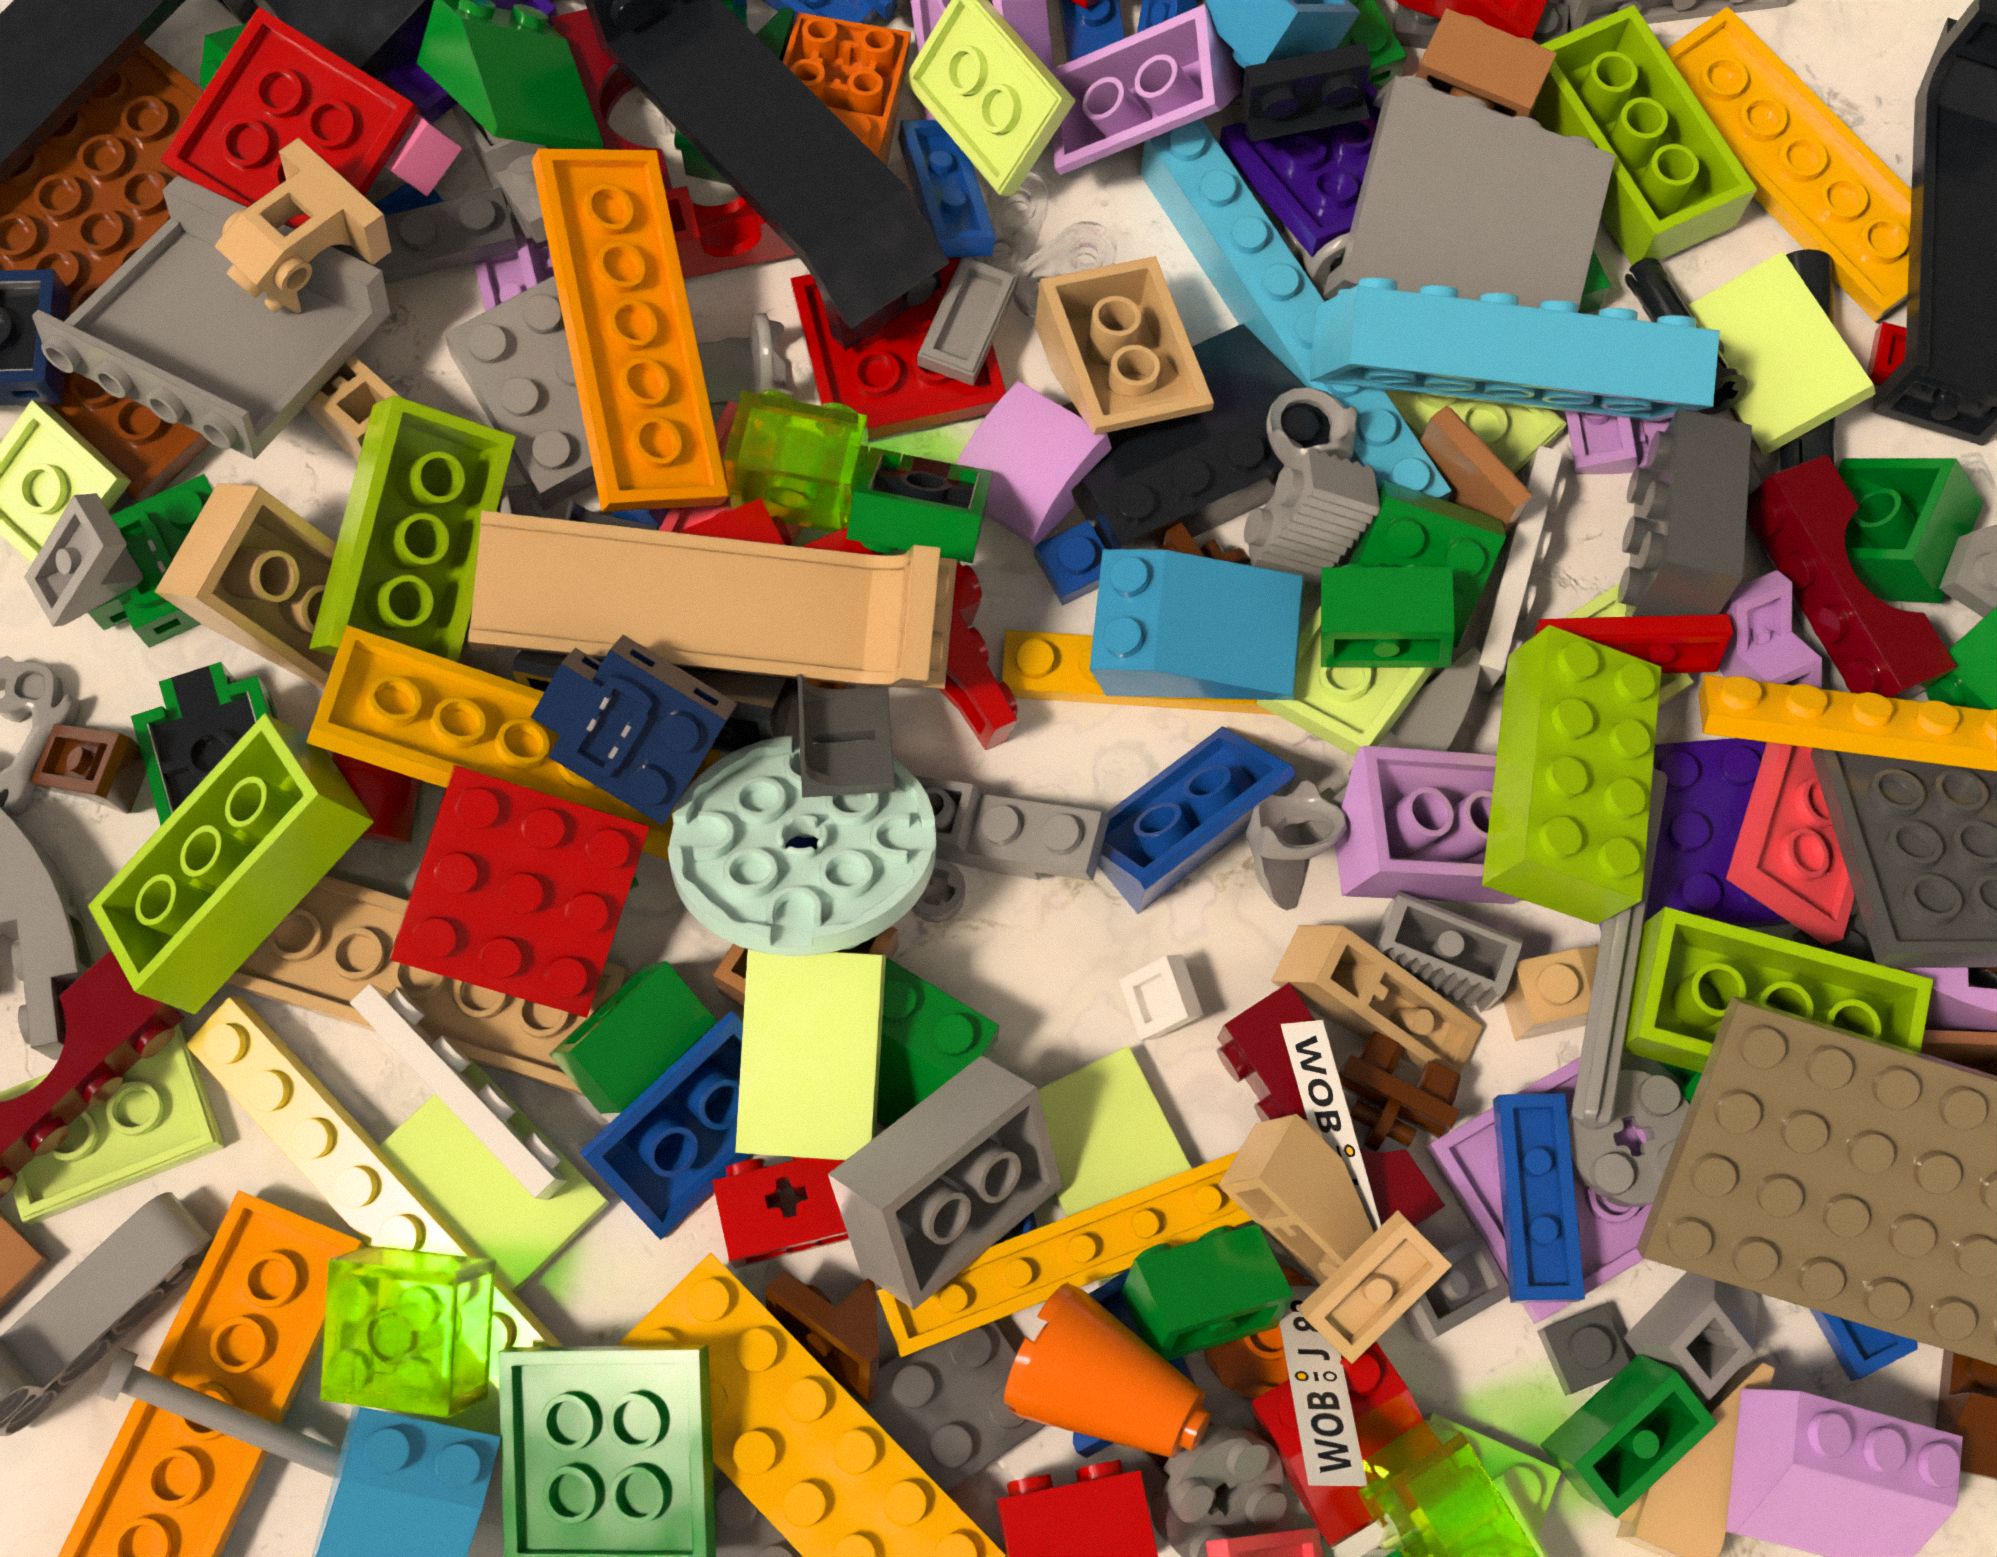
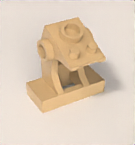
(279, 263)

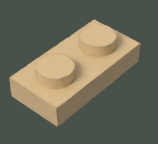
(1374, 1287)

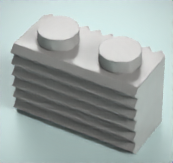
(1312, 515)
(1448, 950)

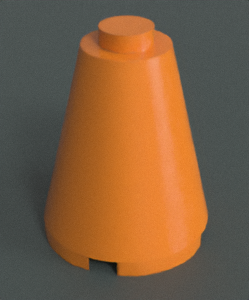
(1103, 1380)

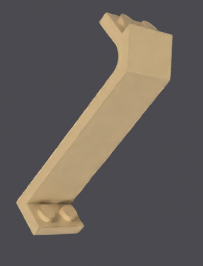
(713, 601)

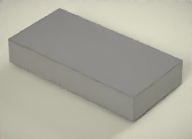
(967, 320)

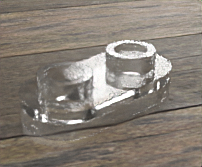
(1017, 230)
(1060, 258)

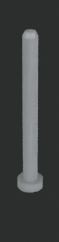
(217, 1415)

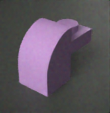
(1763, 635)

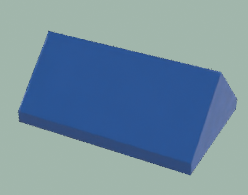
(1188, 814)
(676, 1132)

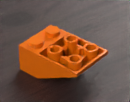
(853, 72)

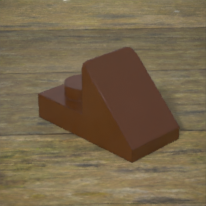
(91, 766)
(837, 1337)
(1970, 1410)

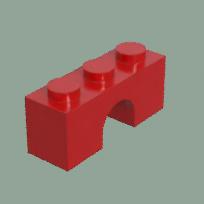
(720, 235)

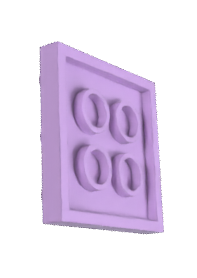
(1471, 1170)

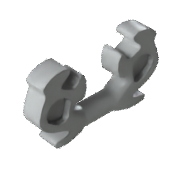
(34, 691)

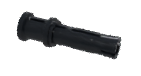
(1662, 299)

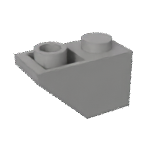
(1699, 1331)

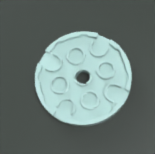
(797, 901)

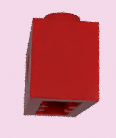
(762, 1233)

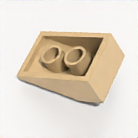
(1120, 346)
(255, 577)

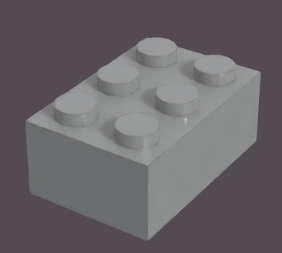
(527, 387)
(946, 1181)

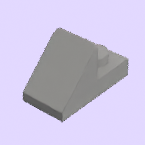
(81, 562)
(1460, 1292)

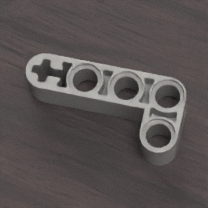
(96, 1307)

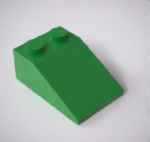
(509, 73)

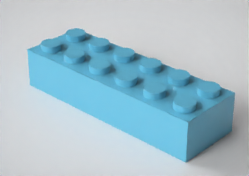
(1513, 351)

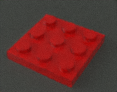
(279, 90)
(882, 371)
(519, 892)

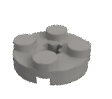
(1610, 1169)
(1249, 1502)

